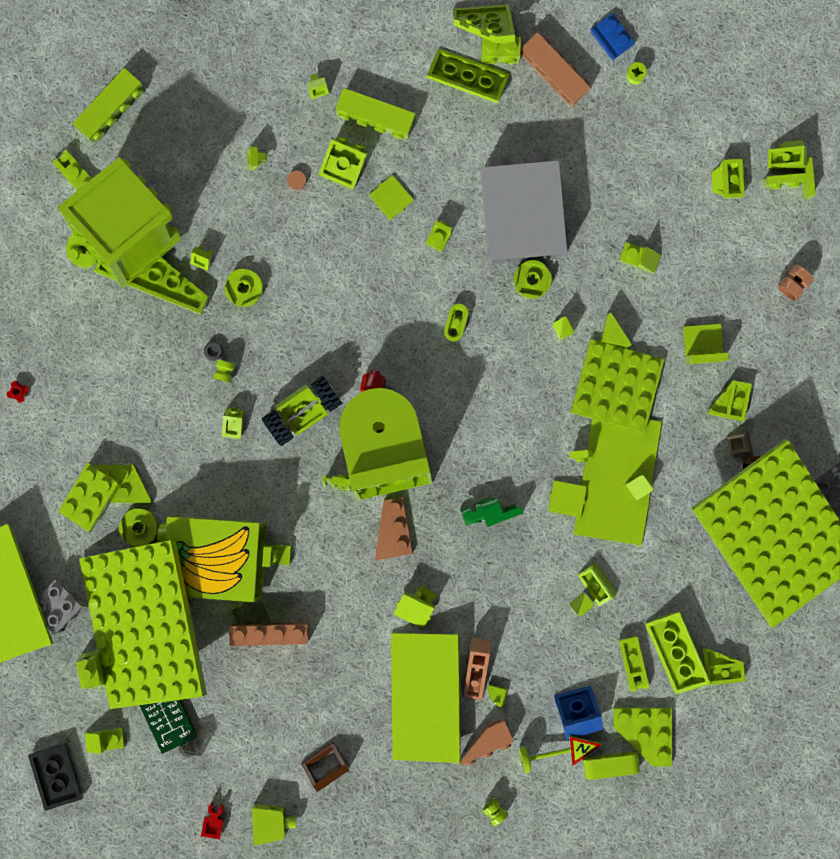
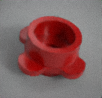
(23, 389)

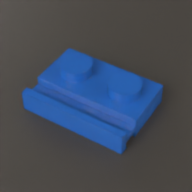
(612, 37)

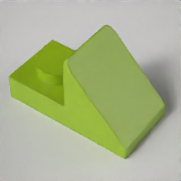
(640, 257)
(104, 740)

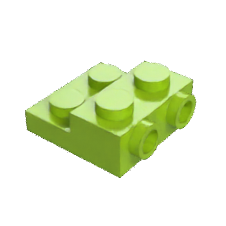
(343, 162)

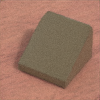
(739, 443)

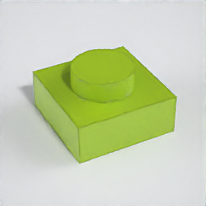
(581, 456)

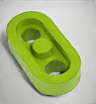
(456, 322)

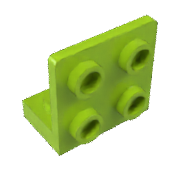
(704, 344)

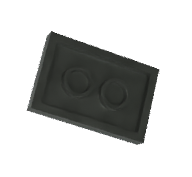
(55, 776)

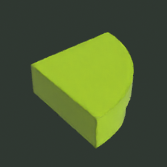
(497, 694)

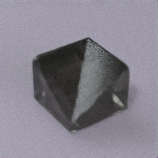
(191, 748)

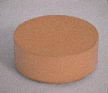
(296, 180)

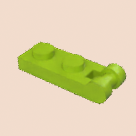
(74, 172)
(633, 663)

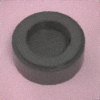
(213, 351)

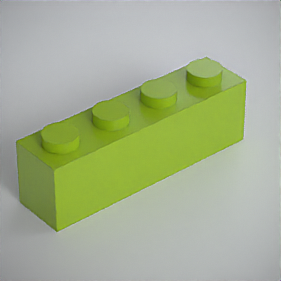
(109, 105)
(375, 114)

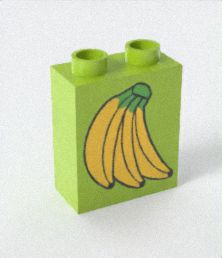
(218, 556)

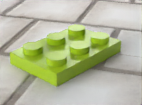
(89, 497)

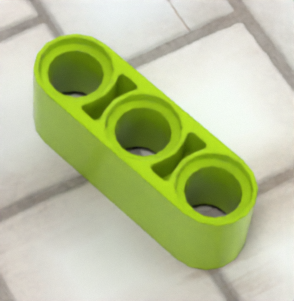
(611, 765)

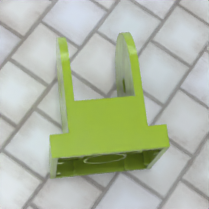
(387, 459)

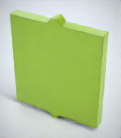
(391, 197)
(567, 499)
(413, 610)

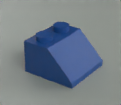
(578, 712)

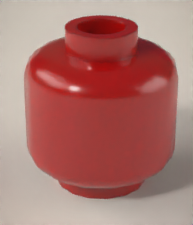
(372, 380)

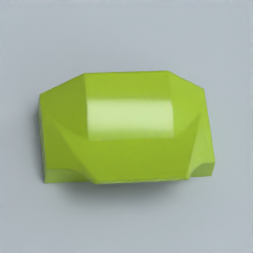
(788, 156)
(729, 179)

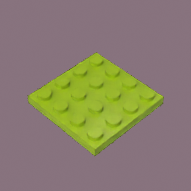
(617, 386)

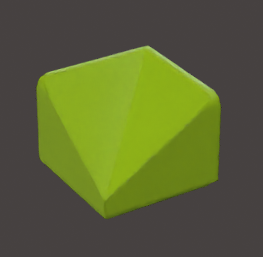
(563, 328)
(582, 604)

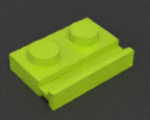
(340, 482)

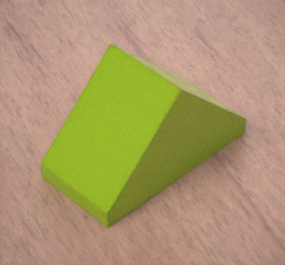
(613, 333)

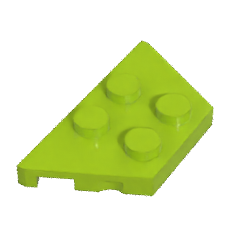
(131, 487)

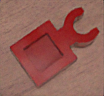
(213, 824)

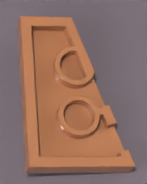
(393, 531)

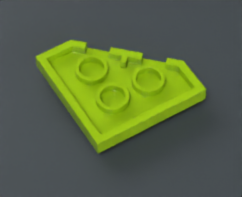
(487, 22)
(647, 731)

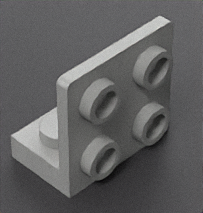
(60, 607)

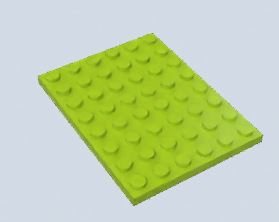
(775, 532)
(143, 625)

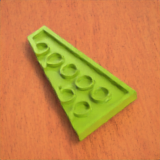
(166, 284)

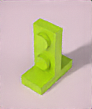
(805, 178)
(276, 554)

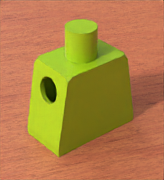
(90, 670)
(270, 823)

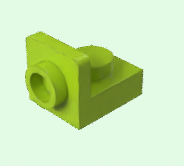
(439, 235)
(233, 423)

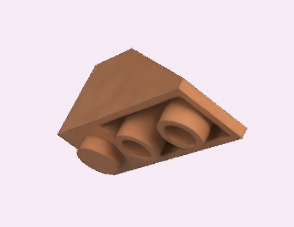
(492, 737)

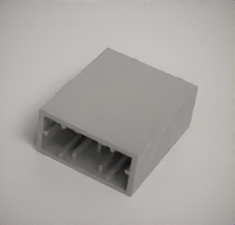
(523, 210)

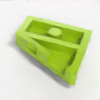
(732, 401)
(722, 668)

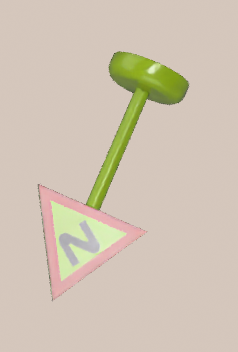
(578, 747)

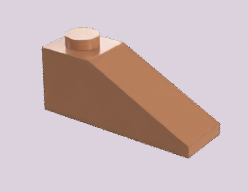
(476, 668)

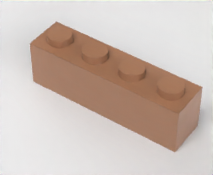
(555, 69)
(269, 634)

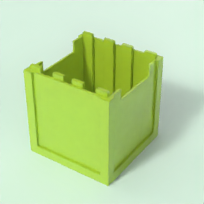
(120, 221)

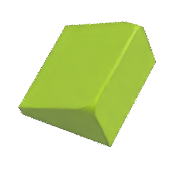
(639, 487)

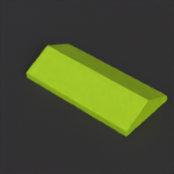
(467, 75)
(678, 652)

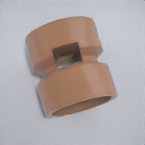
(797, 280)

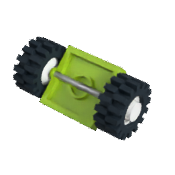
(301, 410)

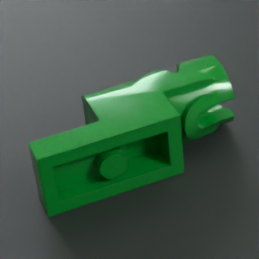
(490, 511)

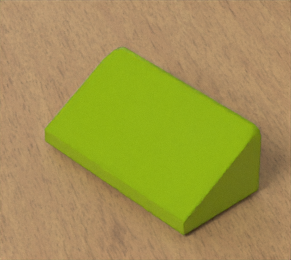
(597, 584)

